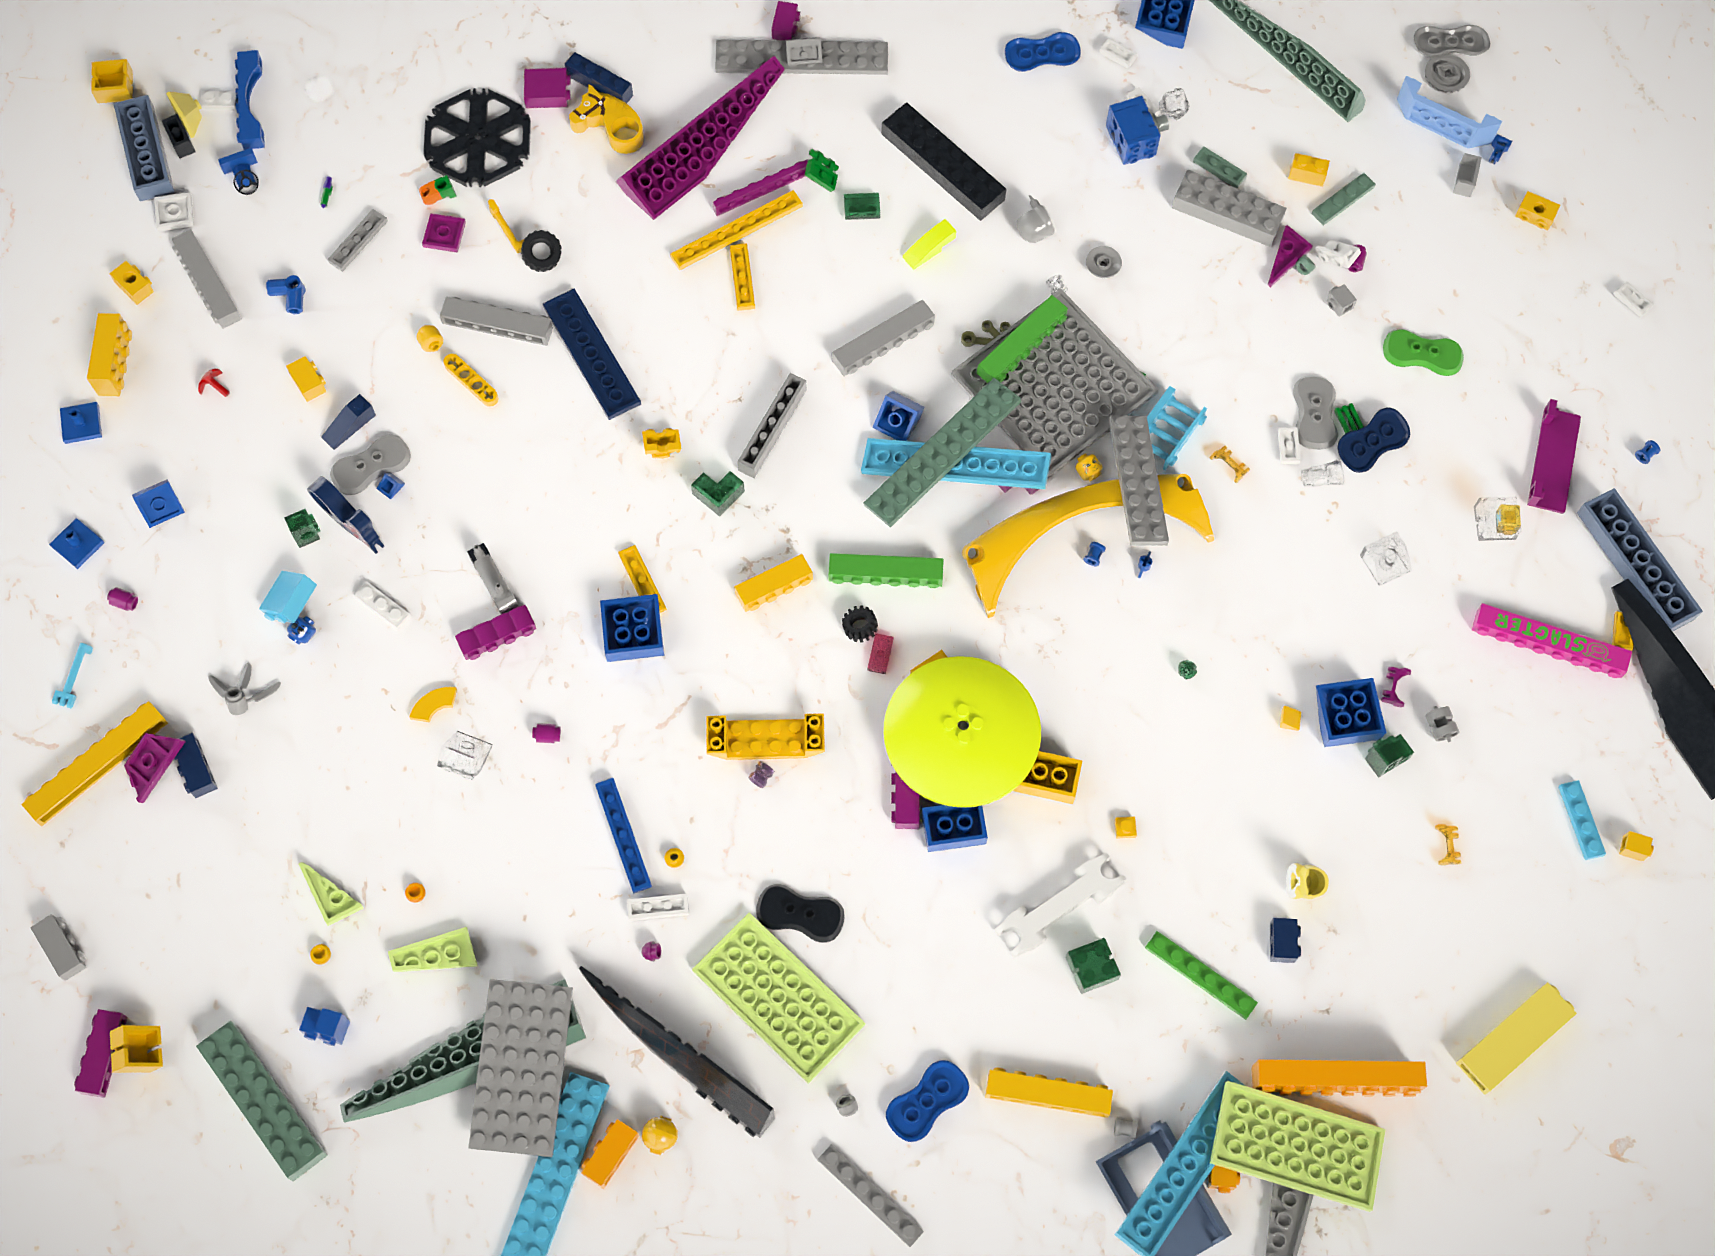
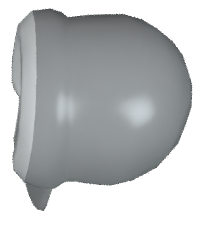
(1036, 223)

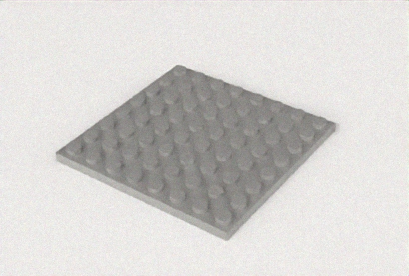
(1064, 387)

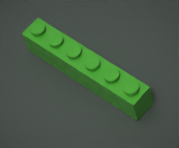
(1023, 340)
(886, 570)

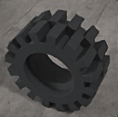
(864, 632)

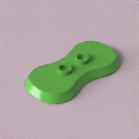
(1438, 355)

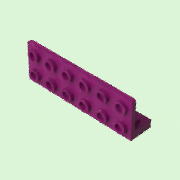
(1554, 459)

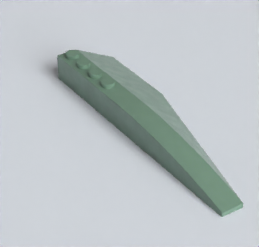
(1298, 58)
(435, 1071)

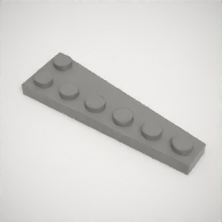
(1287, 1220)

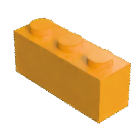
(609, 1153)

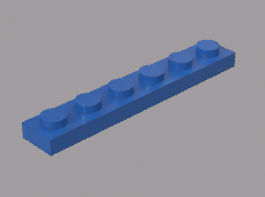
(623, 835)

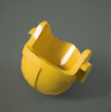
(659, 1134)

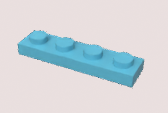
(1582, 820)

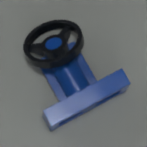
(240, 164)

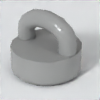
(847, 1105)

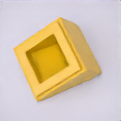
(1290, 718)

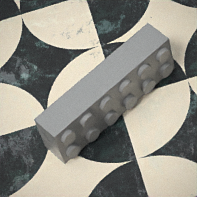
(1229, 208)

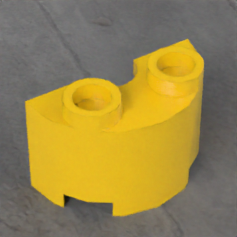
(662, 443)

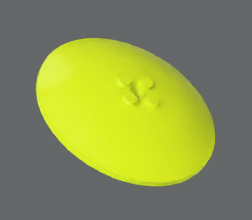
(953, 763)

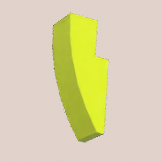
(930, 244)

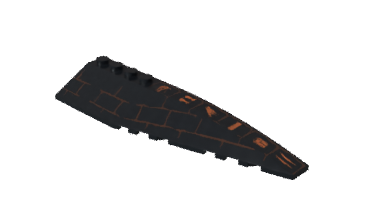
(697, 1070)

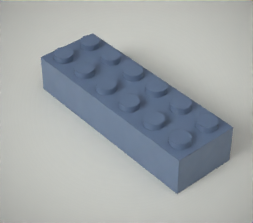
(143, 148)

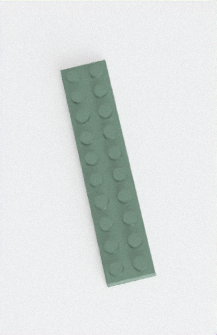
(942, 452)

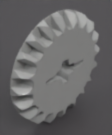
(1458, 73)

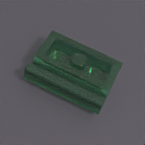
(862, 206)

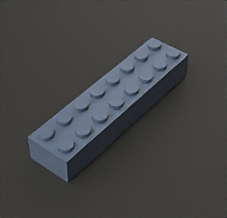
(1638, 558)

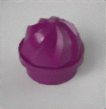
(651, 951)

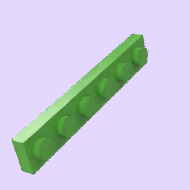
(1201, 975)

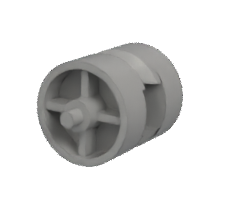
(1442, 724)

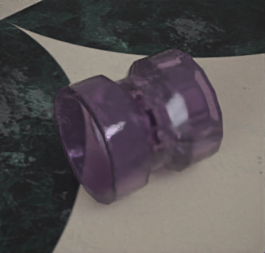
(761, 774)

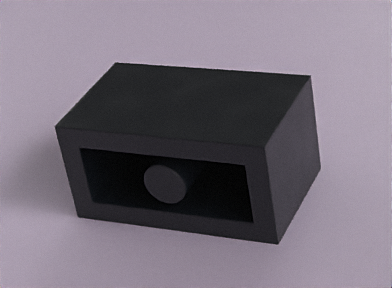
(178, 136)

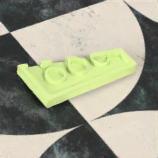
(439, 952)

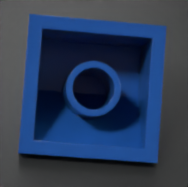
(898, 416)

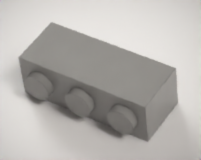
(59, 947)

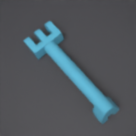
(65, 695)

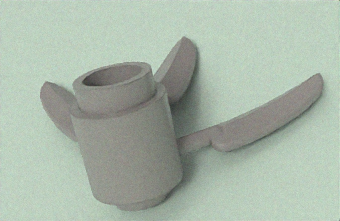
(235, 696)

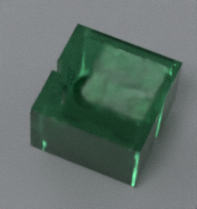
(1093, 964)

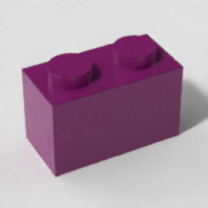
(785, 21)

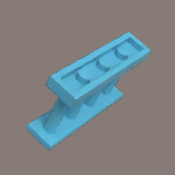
(1159, 412)

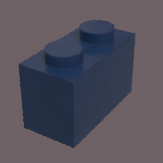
(1284, 940)

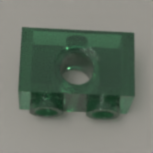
(303, 527)

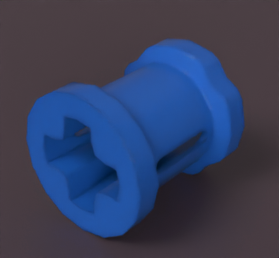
(1647, 452)
(1094, 554)

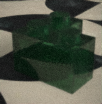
(718, 495)
(1388, 754)

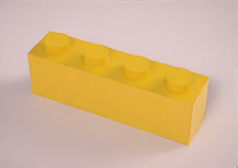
(773, 583)

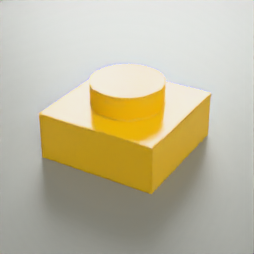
(1125, 827)

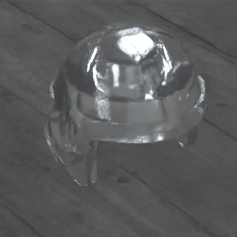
(1174, 104)

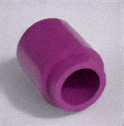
(1358, 264)
(122, 599)
(546, 733)

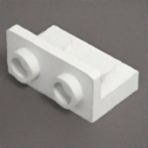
(1338, 253)

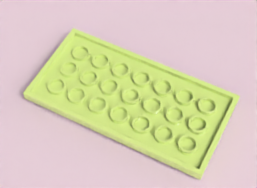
(778, 997)
(1298, 1146)

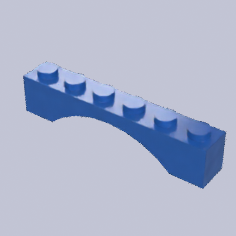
(249, 71)

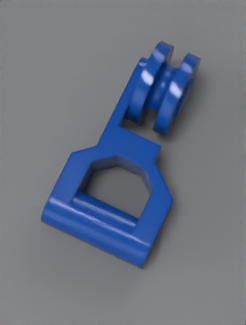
(1499, 148)

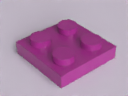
(443, 233)

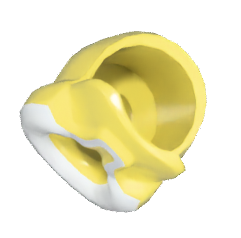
(1306, 881)

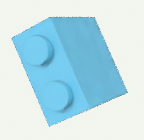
(287, 597)

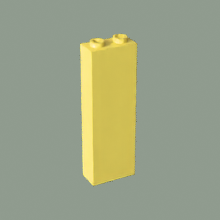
(1516, 1038)

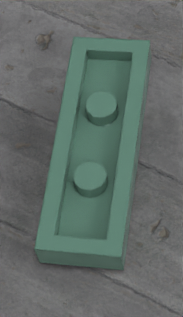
(1220, 167)

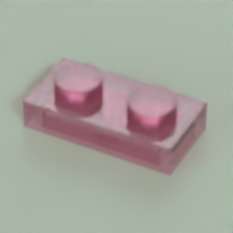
(880, 653)

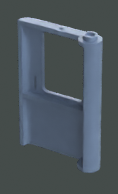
(1200, 1223)

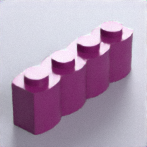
(495, 632)

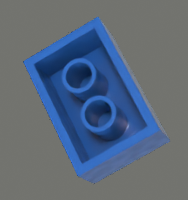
(953, 827)

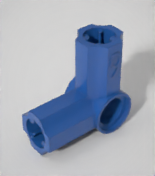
(294, 296)

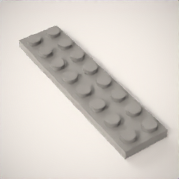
(1138, 481)

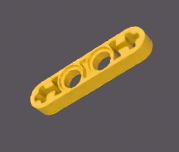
(470, 380)

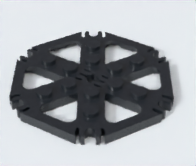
(476, 149)

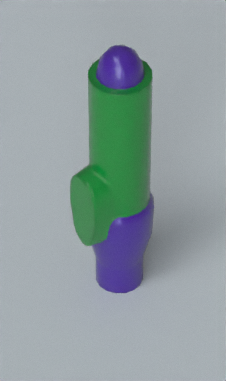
(327, 191)

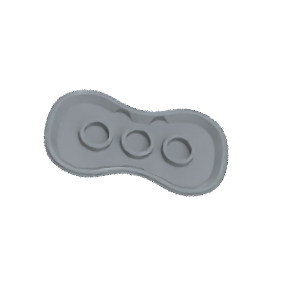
(1465, 40)
(1315, 422)
(357, 472)

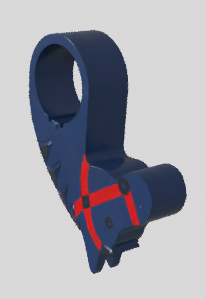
(341, 511)

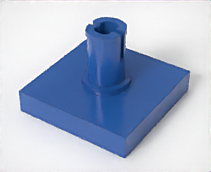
(80, 422)
(158, 503)
(76, 543)

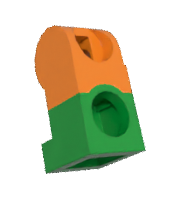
(437, 190)

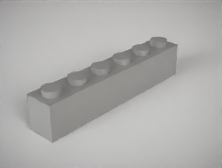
(206, 278)
(496, 321)
(883, 338)
(772, 425)

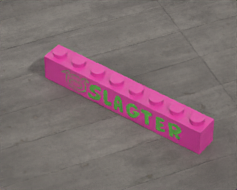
(1551, 641)

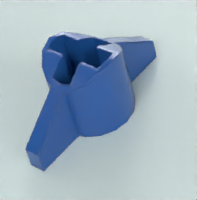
(1144, 563)

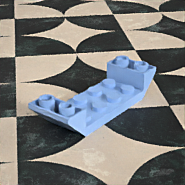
(1444, 120)

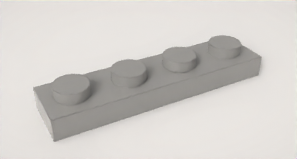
(357, 240)

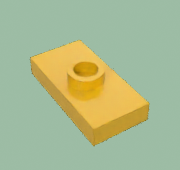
(1621, 633)

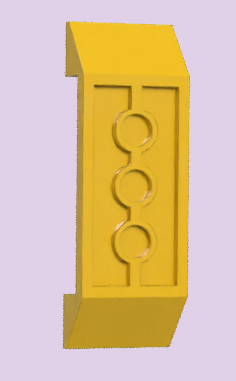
(765, 738)

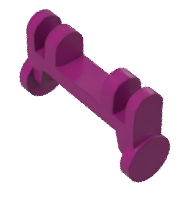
(1397, 674)

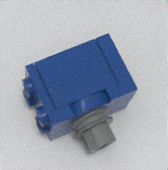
(1135, 129)

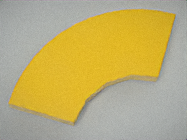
(433, 702)

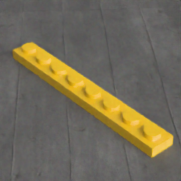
(736, 230)

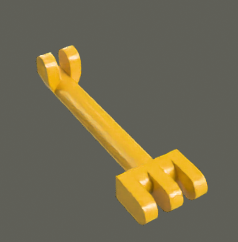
(495, 212)

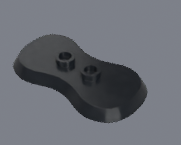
(785, 909)

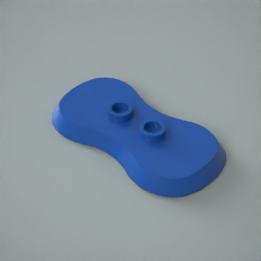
(1056, 49)
(915, 1112)

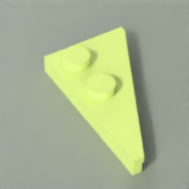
(331, 900)

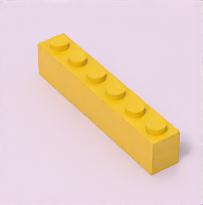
(1049, 1093)

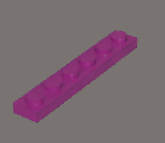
(760, 188)

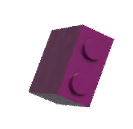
(546, 88)

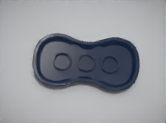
(1363, 447)

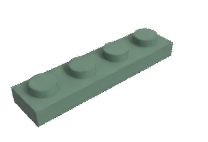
(1343, 199)

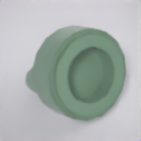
(1307, 263)

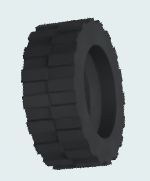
(541, 237)

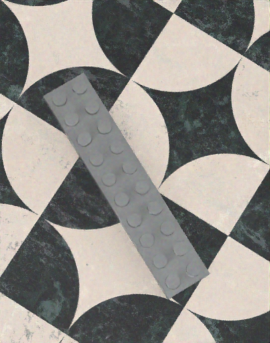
(837, 57)

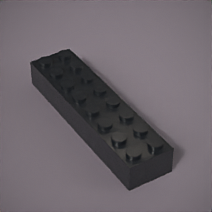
(943, 161)

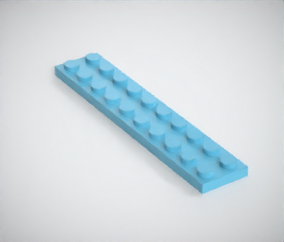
(979, 466)
(555, 1176)
(1175, 1180)

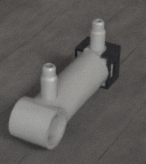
(492, 578)

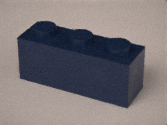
(194, 767)

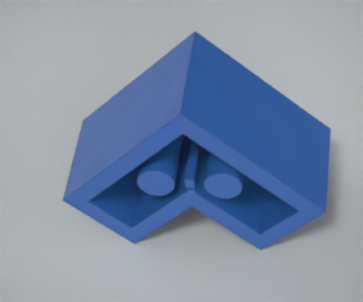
(324, 1025)

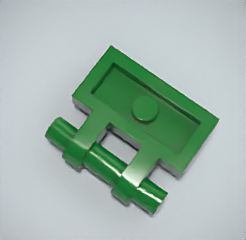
(822, 173)

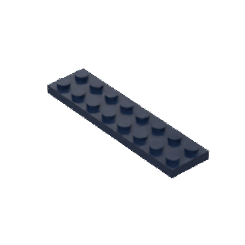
(591, 354)

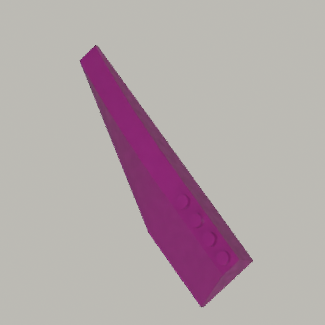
(697, 147)

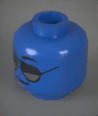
(301, 630)

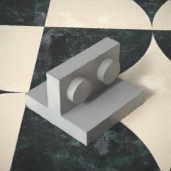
(804, 51)

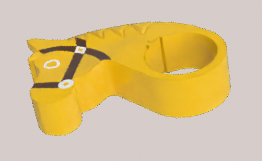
(612, 113)

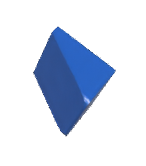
(390, 485)

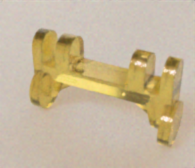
(1239, 471)
(1451, 855)

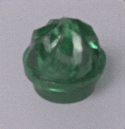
(1187, 669)

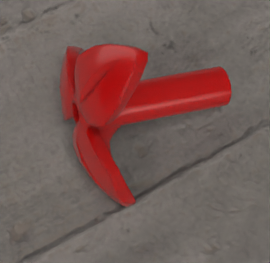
(208, 379)

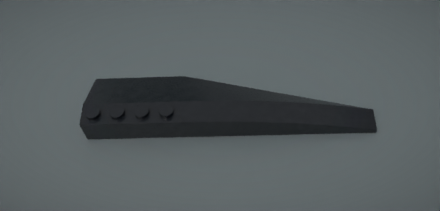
(1676, 684)

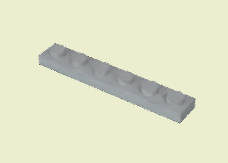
(870, 1195)

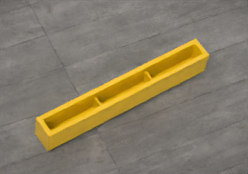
(93, 764)

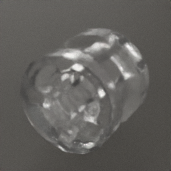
(1056, 283)

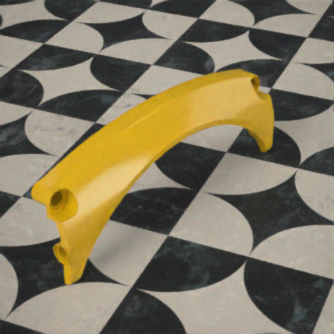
(1007, 541)

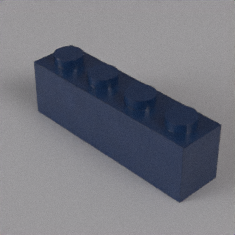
(604, 81)

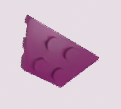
(150, 762)

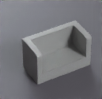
(1467, 175)

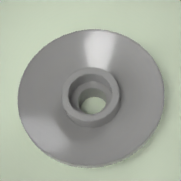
(1103, 255)

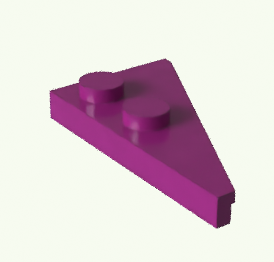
(1290, 250)

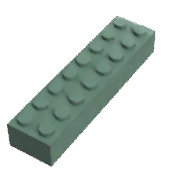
(261, 1101)

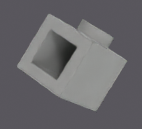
(1341, 300)

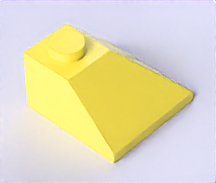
(187, 111)

